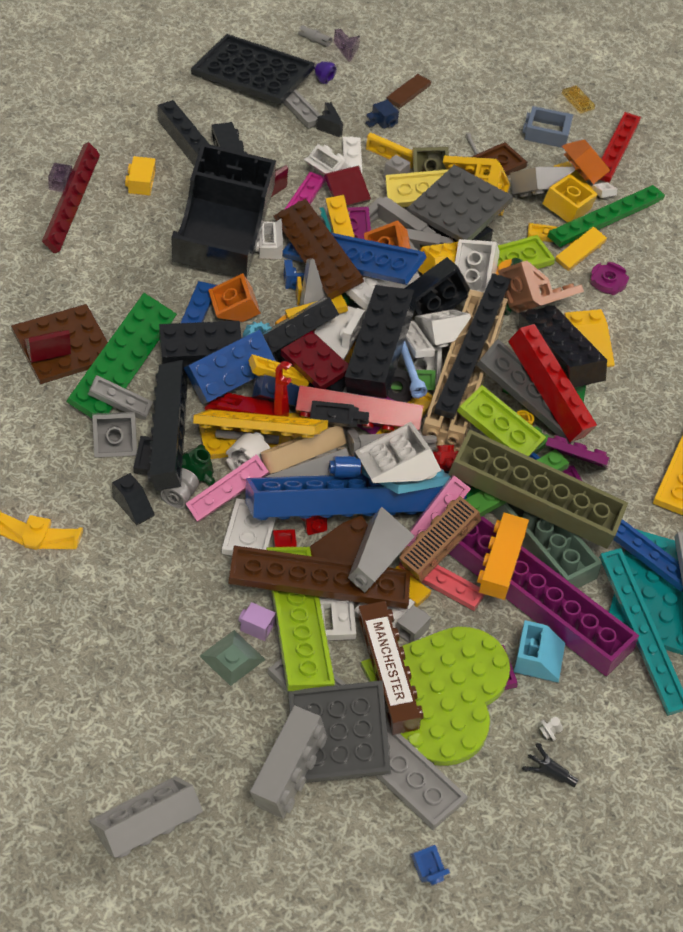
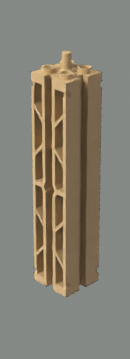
(446, 429)

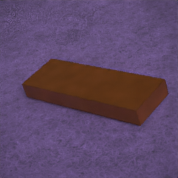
(409, 91)

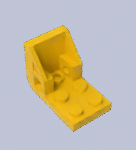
(484, 168)

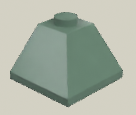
(232, 657)

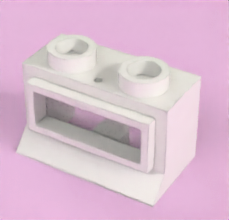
(325, 160)
(270, 241)

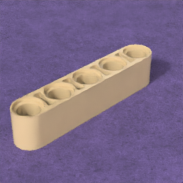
(302, 449)

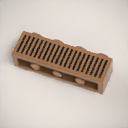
(440, 538)

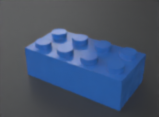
(227, 367)

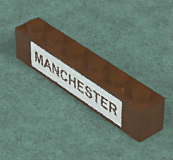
(389, 667)

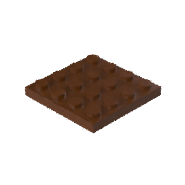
(85, 341)

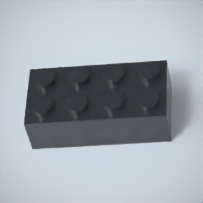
(195, 340)

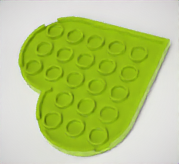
(455, 681)

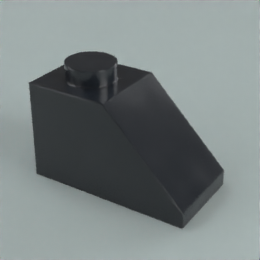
(132, 499)

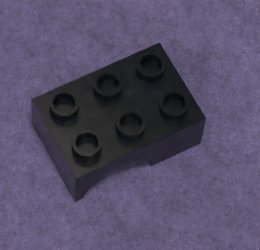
(224, 211)

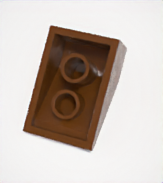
(342, 541)

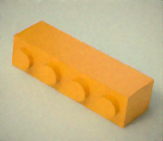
(503, 555)

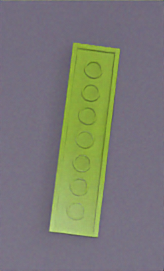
(302, 636)

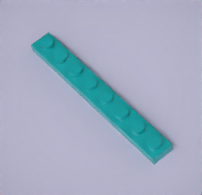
(641, 622)

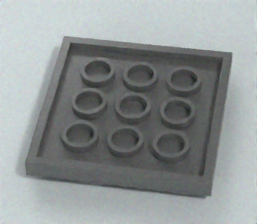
(460, 204)
(354, 730)

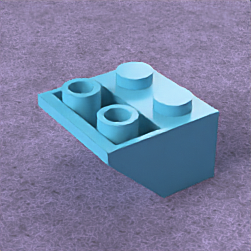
(539, 652)

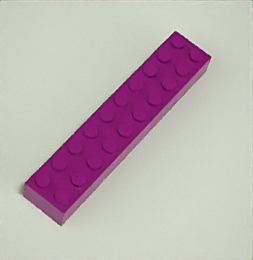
(555, 603)

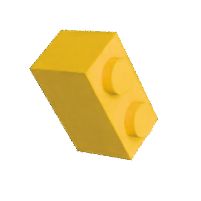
(141, 175)

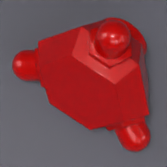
(445, 456)

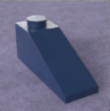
(265, 390)

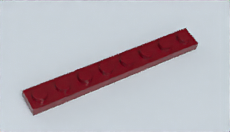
(71, 198)

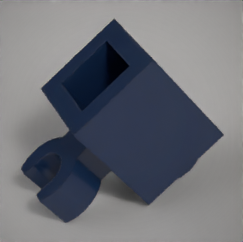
(383, 114)

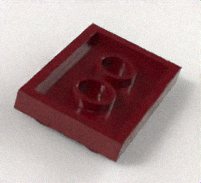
(315, 360)

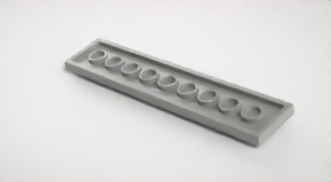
(412, 774)

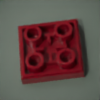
(350, 184)

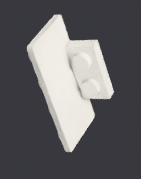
(342, 330)

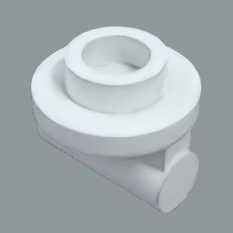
(550, 728)

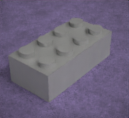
(289, 762)

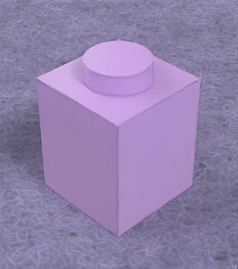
(257, 621)

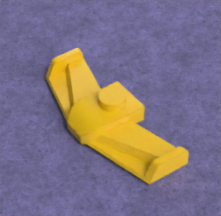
(38, 534)

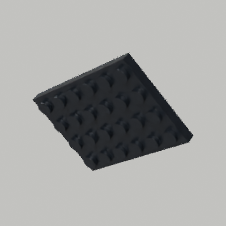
(253, 68)

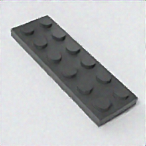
(509, 373)

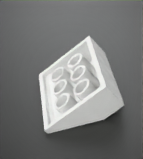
(399, 457)

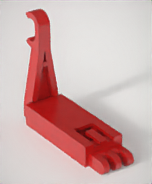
(246, 404)

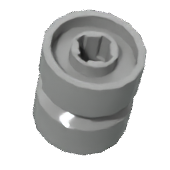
(180, 495)

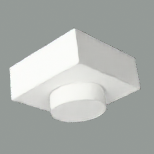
(604, 190)

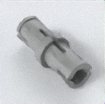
(315, 36)

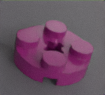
(600, 278)

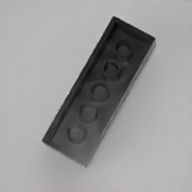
(380, 341)
(570, 347)

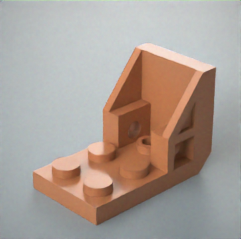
(525, 287)

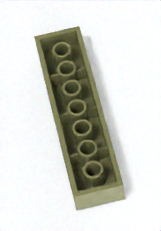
(538, 489)

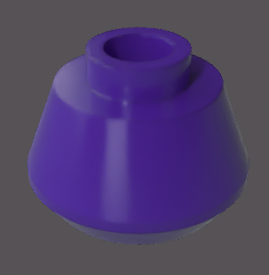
(325, 71)

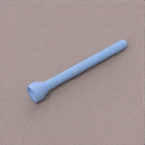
(417, 386)

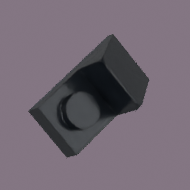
(330, 121)

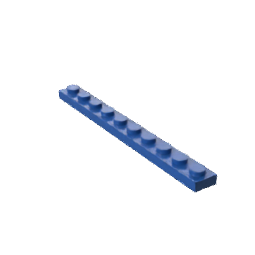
(646, 551)

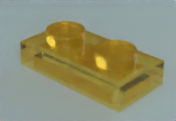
(578, 99)

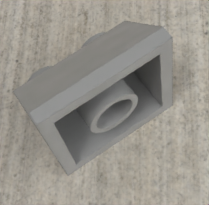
(114, 434)

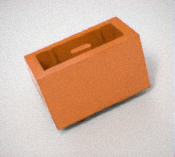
(585, 160)

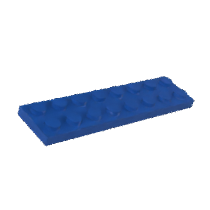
(375, 258)

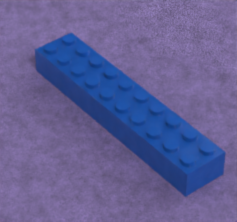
(329, 496)

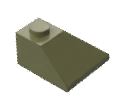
(429, 158)

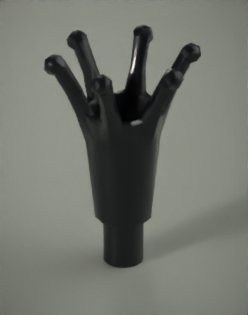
(551, 768)

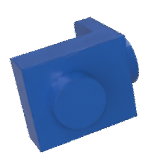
(429, 865)

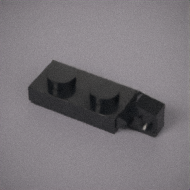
(338, 414)

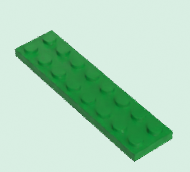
(123, 353)

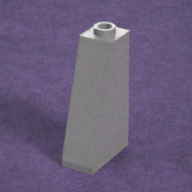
(380, 546)

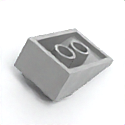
(537, 179)

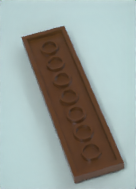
(315, 241)
(314, 577)

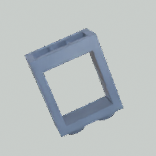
(545, 135)

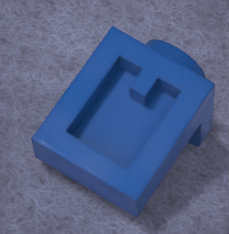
(291, 275)

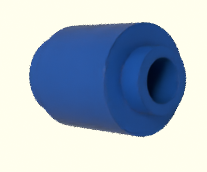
(345, 467)

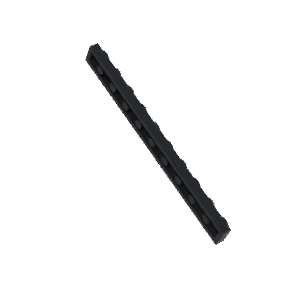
(472, 346)

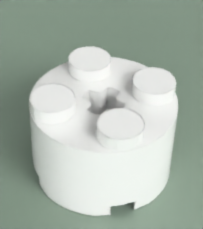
(245, 448)

